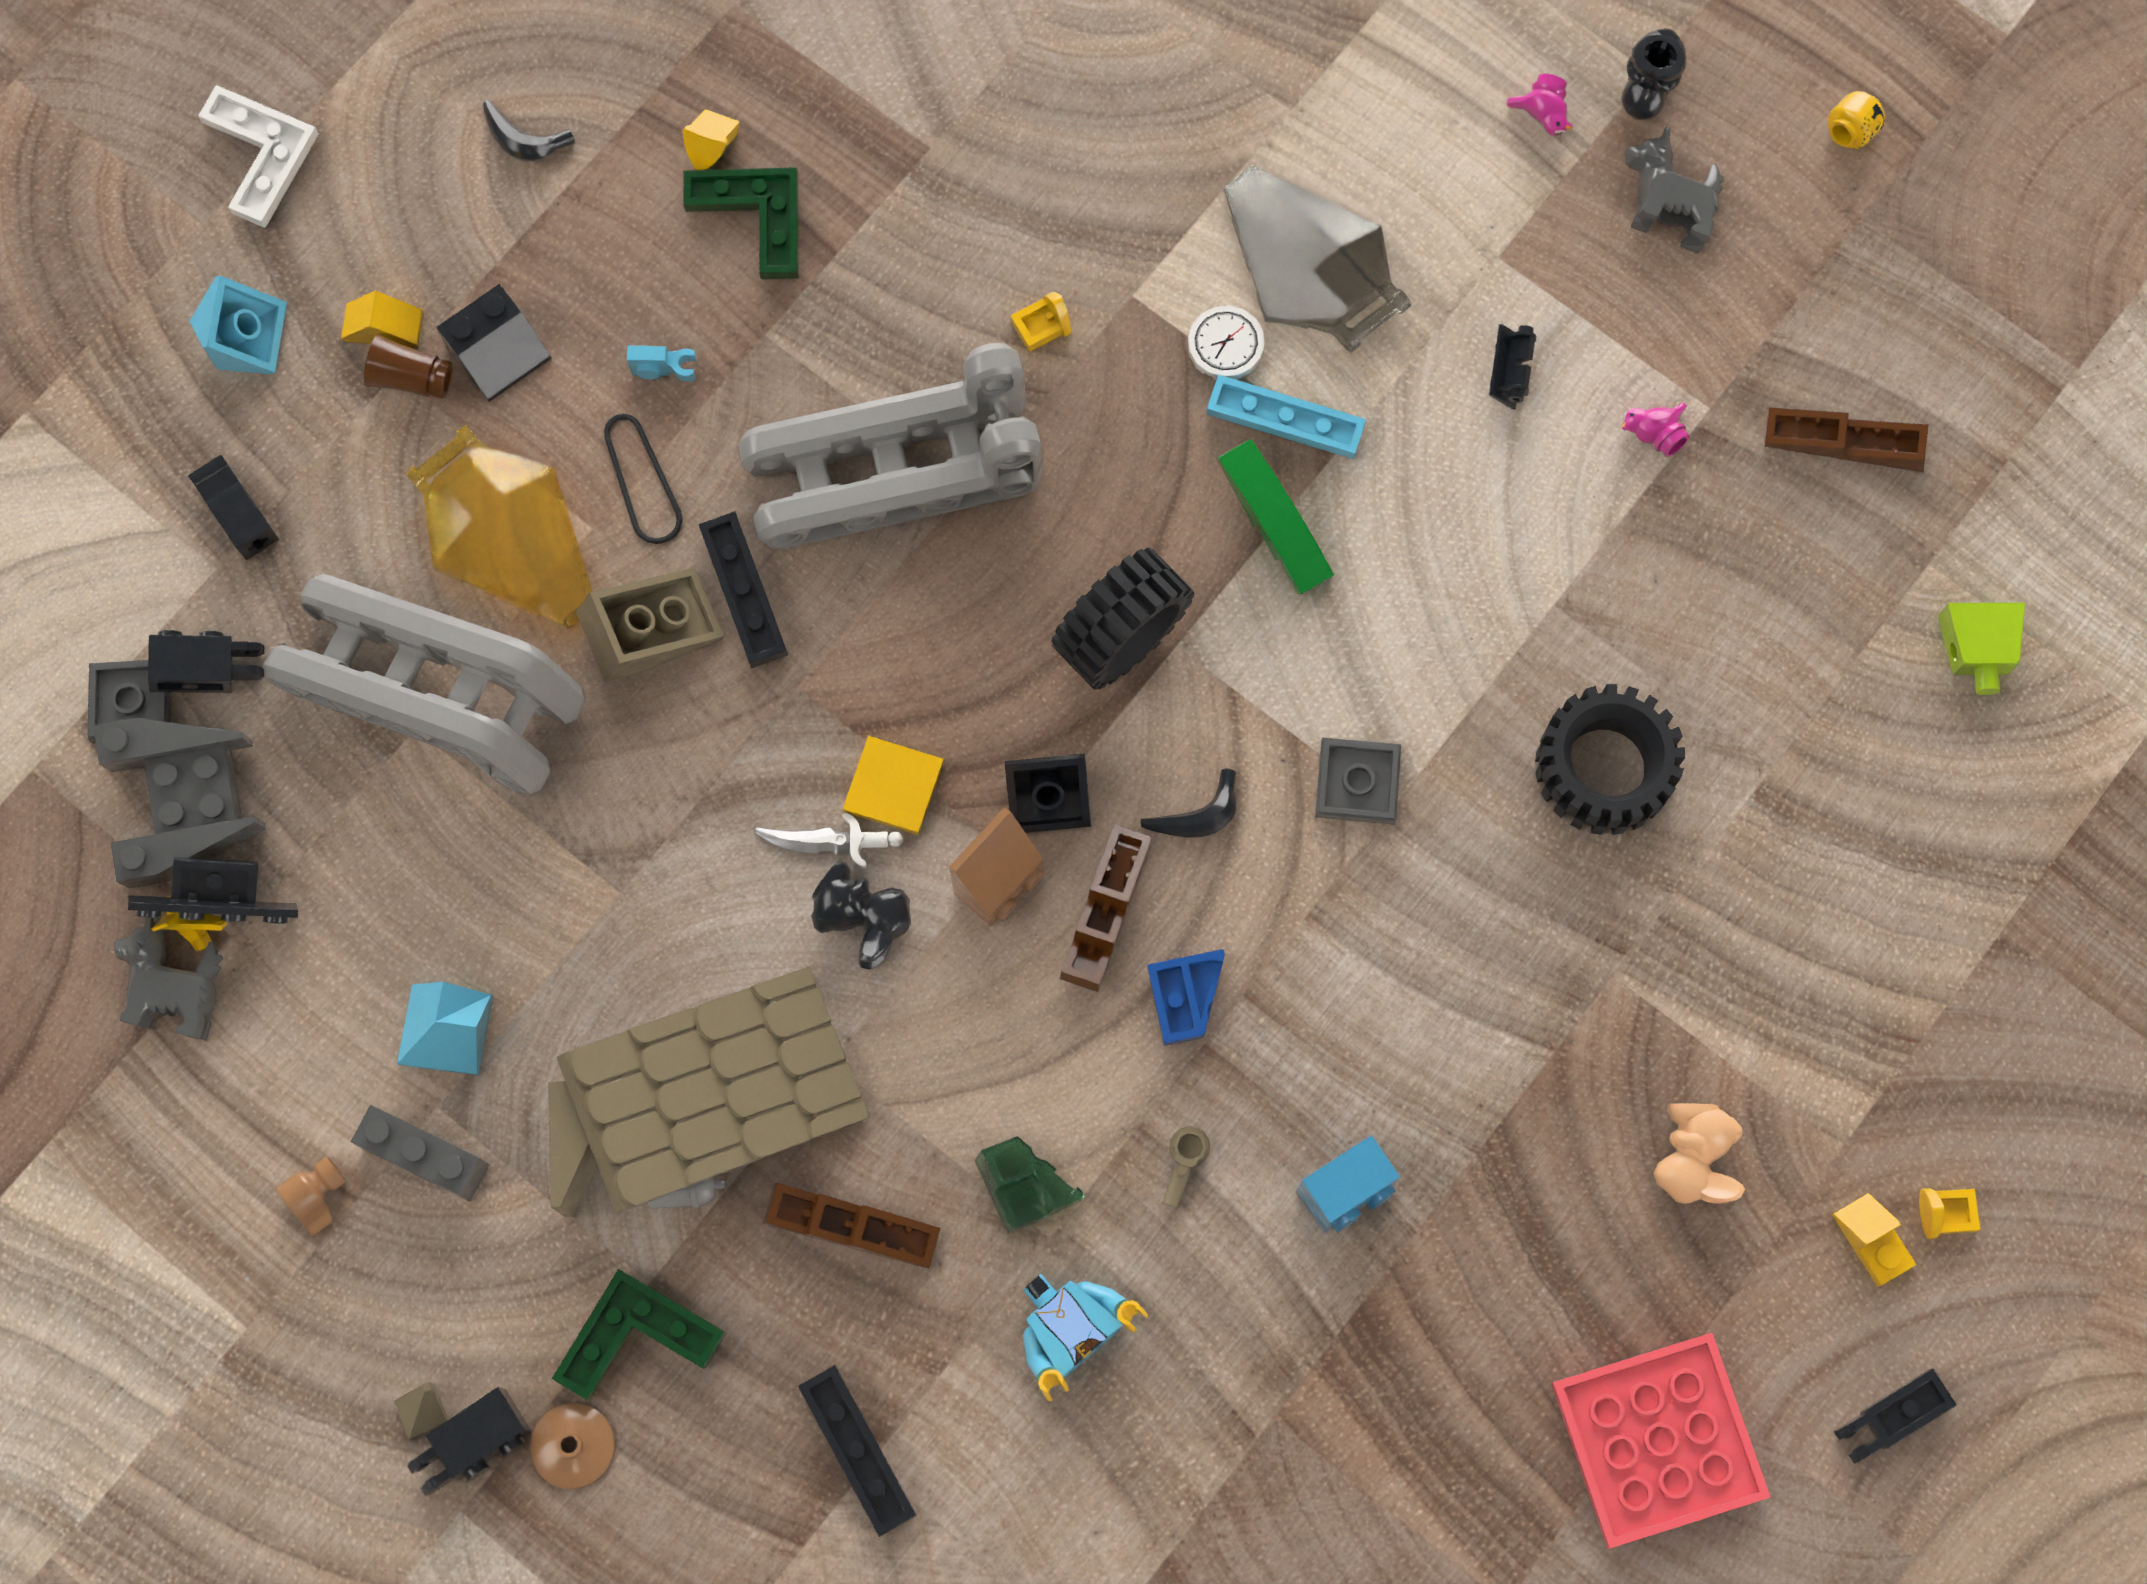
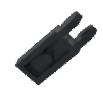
(1899, 1414)

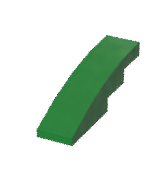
(1275, 516)

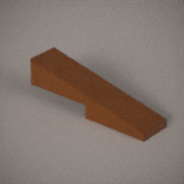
(1848, 439)

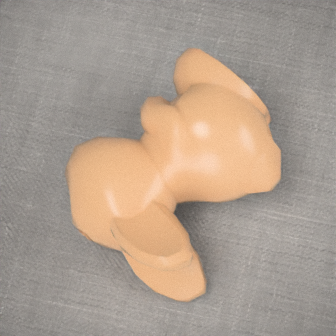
(1700, 1139)

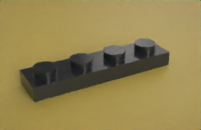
(743, 589)
(857, 1451)

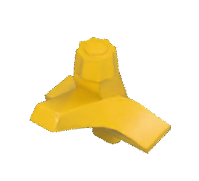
(191, 930)

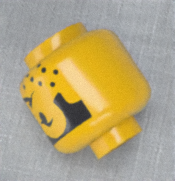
(1856, 120)

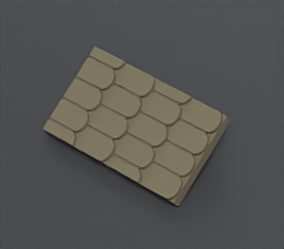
(712, 1088)

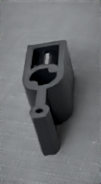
(233, 507)

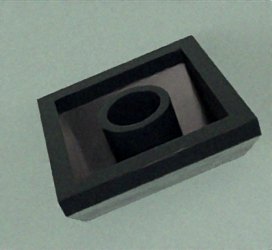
(1048, 792)

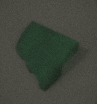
(1023, 1184)

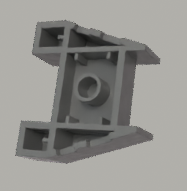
(189, 794)

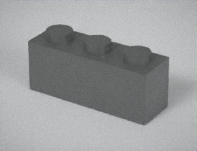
(420, 1153)

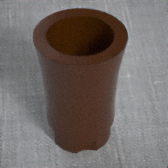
(406, 369)

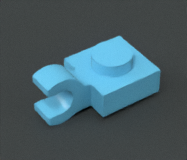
(657, 361)

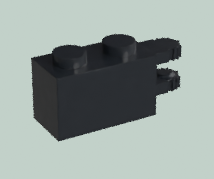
(199, 662)
(473, 1439)

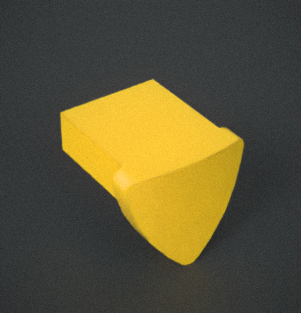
(708, 138)
(1042, 321)
(1948, 1212)

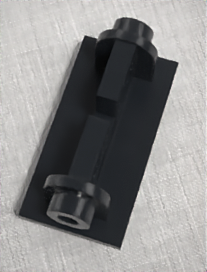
(1509, 377)

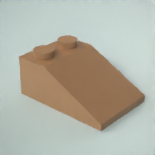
(996, 868)

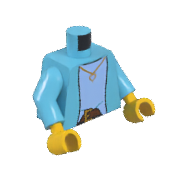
(1071, 1327)

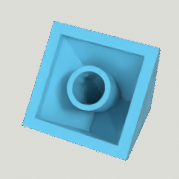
(239, 327)
(445, 1028)

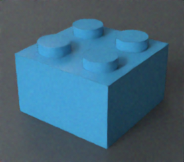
(1347, 1184)

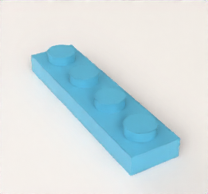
(1286, 416)

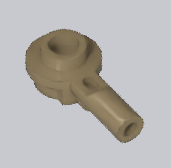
(1189, 1149)

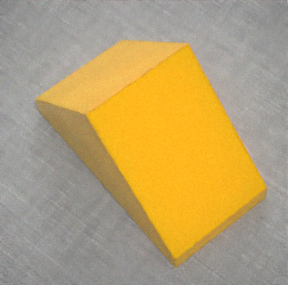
(381, 315)

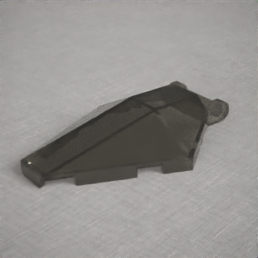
(1311, 258)

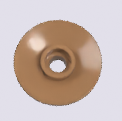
(593, 1450)

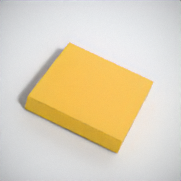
(893, 785)

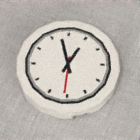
(1226, 342)

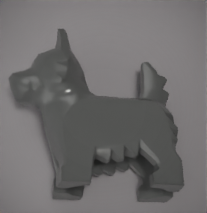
(1671, 196)
(166, 990)

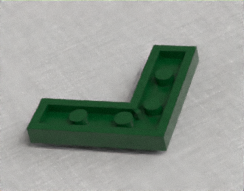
(762, 189)
(620, 1309)

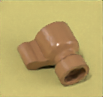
(306, 1191)

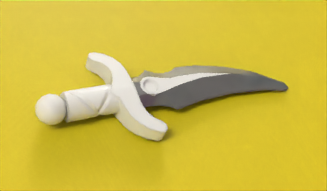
(831, 840)

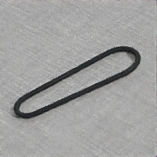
(623, 486)

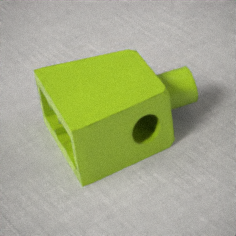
(1983, 640)

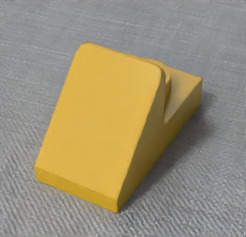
(1873, 1238)

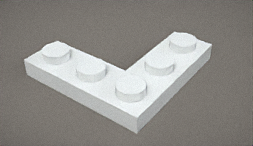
(283, 150)

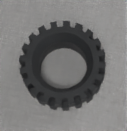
(1122, 618)
(1630, 718)

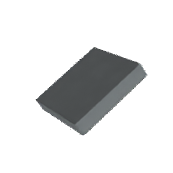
(121, 693)
(1358, 781)

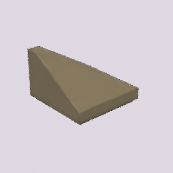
(421, 1410)

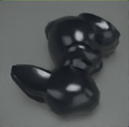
(1653, 71)
(848, 903)

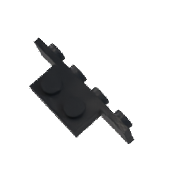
(213, 888)

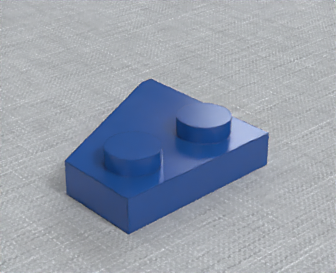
(1185, 994)

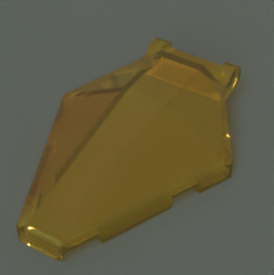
(503, 528)

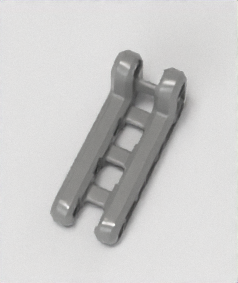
(983, 469)
(435, 720)

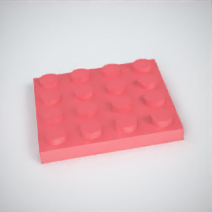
(1660, 1440)

